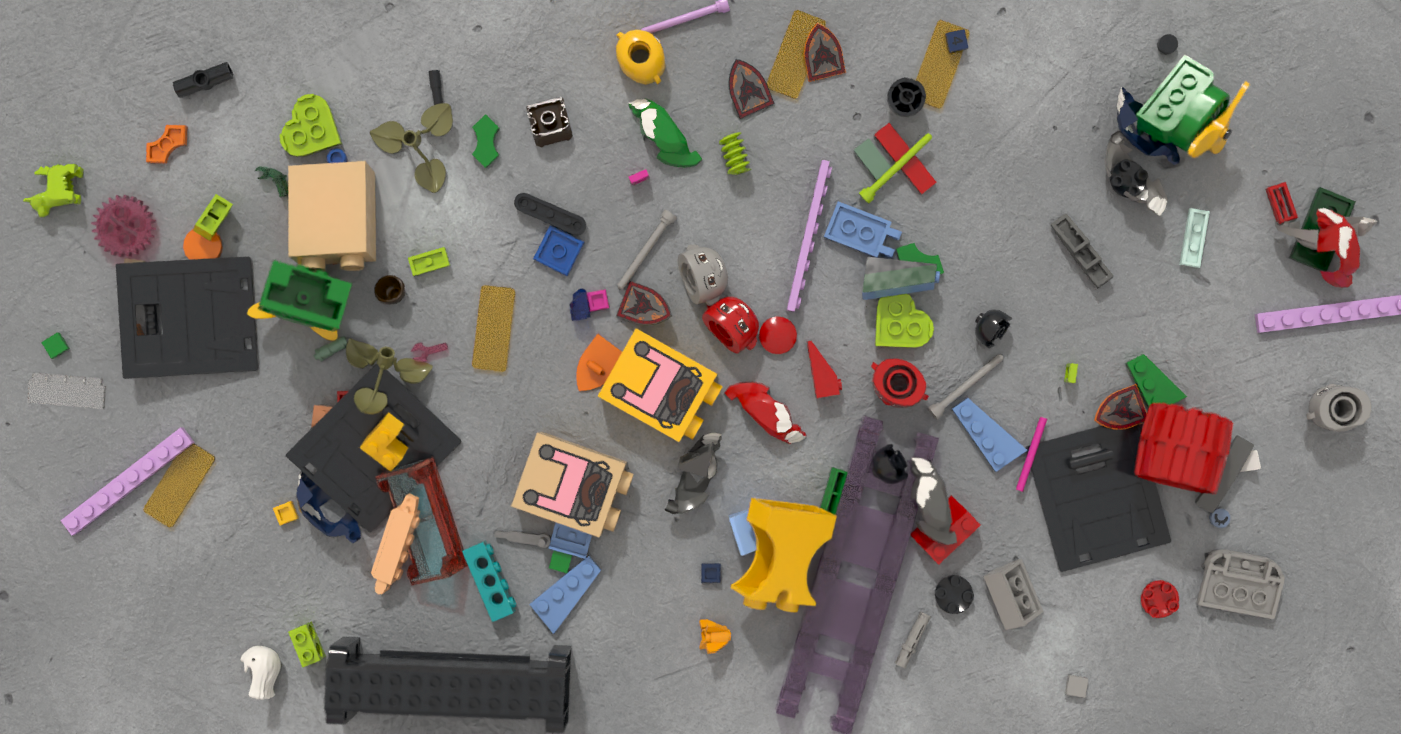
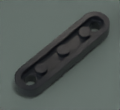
(550, 214)

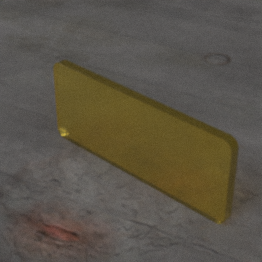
(939, 65)
(789, 66)
(493, 328)
(179, 485)

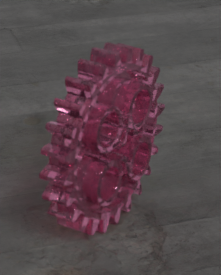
(132, 211)

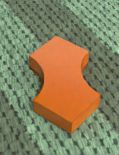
(159, 150)

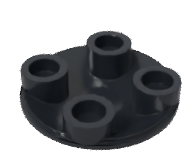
(1128, 177)
(954, 594)

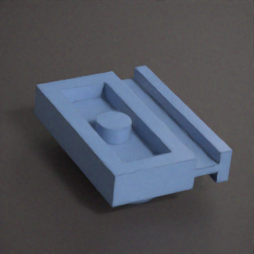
(570, 541)

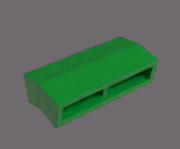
(829, 490)

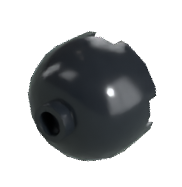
(906, 97)
(991, 326)
(889, 465)

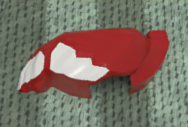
(1339, 236)
(766, 411)

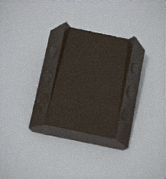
(549, 122)

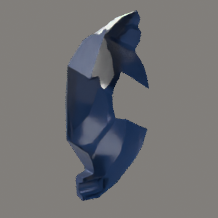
(1126, 116)
(309, 500)

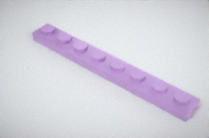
(811, 228)
(1328, 314)
(127, 481)

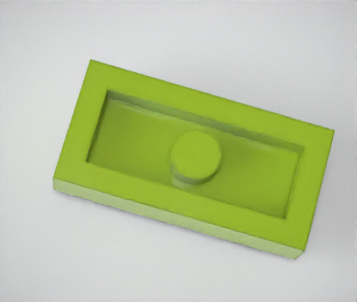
(429, 261)

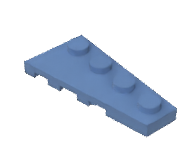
(991, 439)
(562, 596)

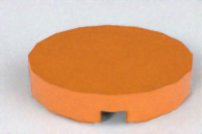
(198, 247)

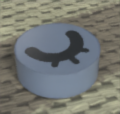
(1219, 518)

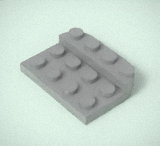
(1241, 583)

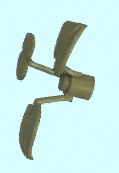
(391, 134)
(362, 354)

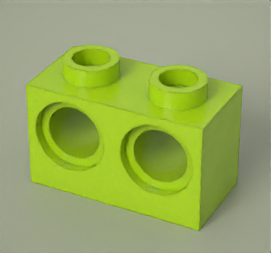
(212, 217)
(307, 644)

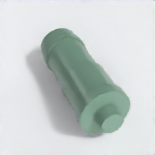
(329, 349)

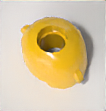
(643, 72)

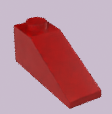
(823, 376)

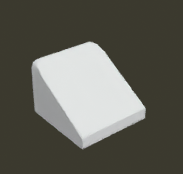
(1252, 462)

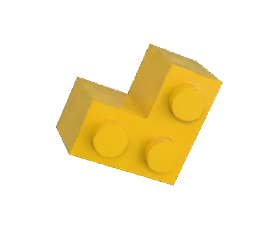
(382, 442)

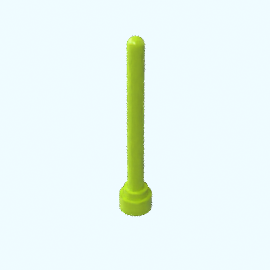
(869, 193)

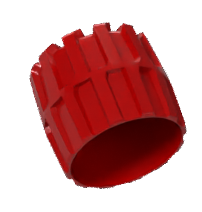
(1183, 448)

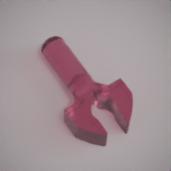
(428, 350)

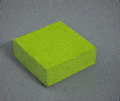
(1070, 373)

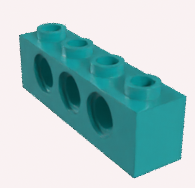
(487, 591)

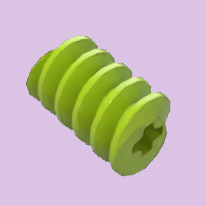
(734, 154)

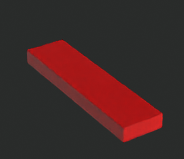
(896, 148)

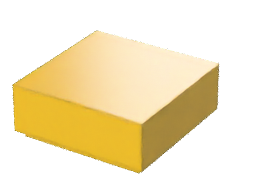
(285, 513)

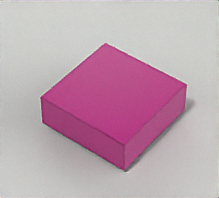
(639, 177)
(598, 300)

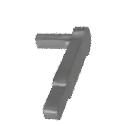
(542, 540)

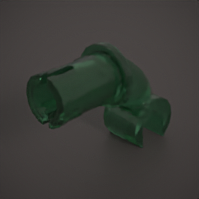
(278, 178)

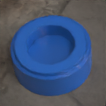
(336, 156)

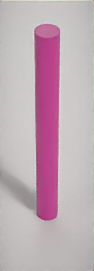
(1031, 454)

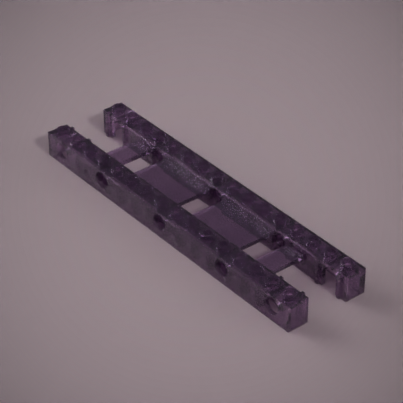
(848, 609)

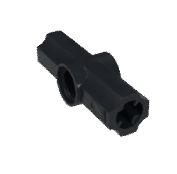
(214, 75)

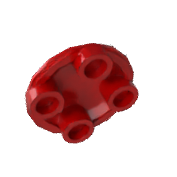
(777, 335)
(1160, 599)

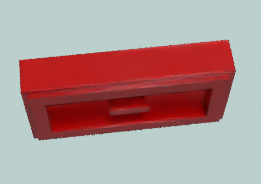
(1274, 205)

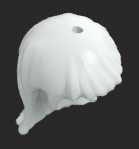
(265, 669)

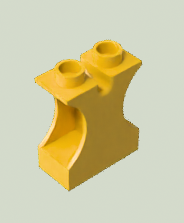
(785, 544)

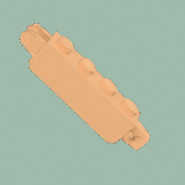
(395, 543)

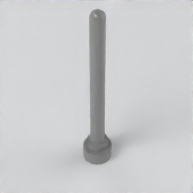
(666, 220)
(937, 409)

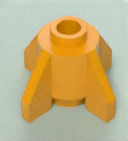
(713, 636)

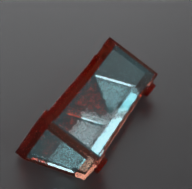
(436, 545)

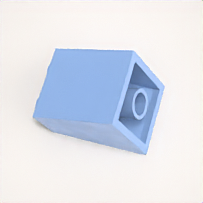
(743, 532)

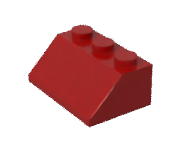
(962, 523)

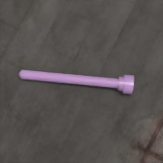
(720, 6)

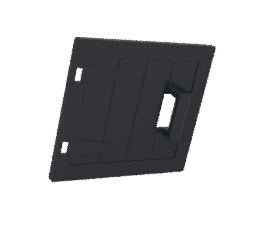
(200, 317)
(348, 471)
(1101, 508)

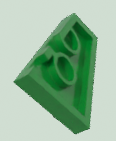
(1152, 382)

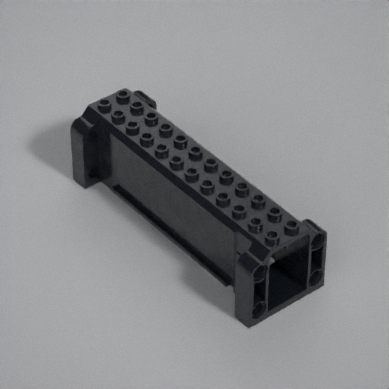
(447, 685)

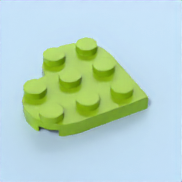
(310, 128)
(900, 323)

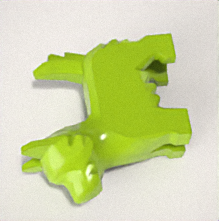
(58, 189)

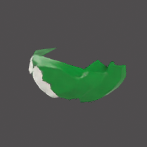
(664, 132)

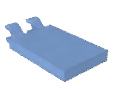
(860, 230)

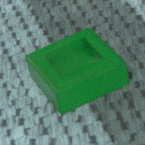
(55, 345)
(560, 561)

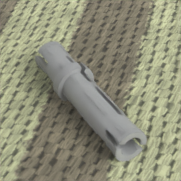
(910, 644)

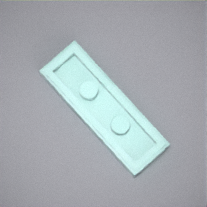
(1194, 238)

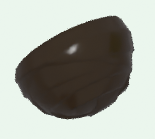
(389, 290)

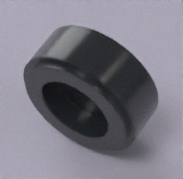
(1167, 44)

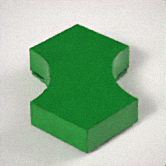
(486, 132)
(911, 253)

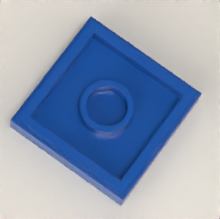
(558, 250)

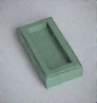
(872, 159)

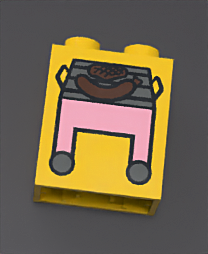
(660, 386)

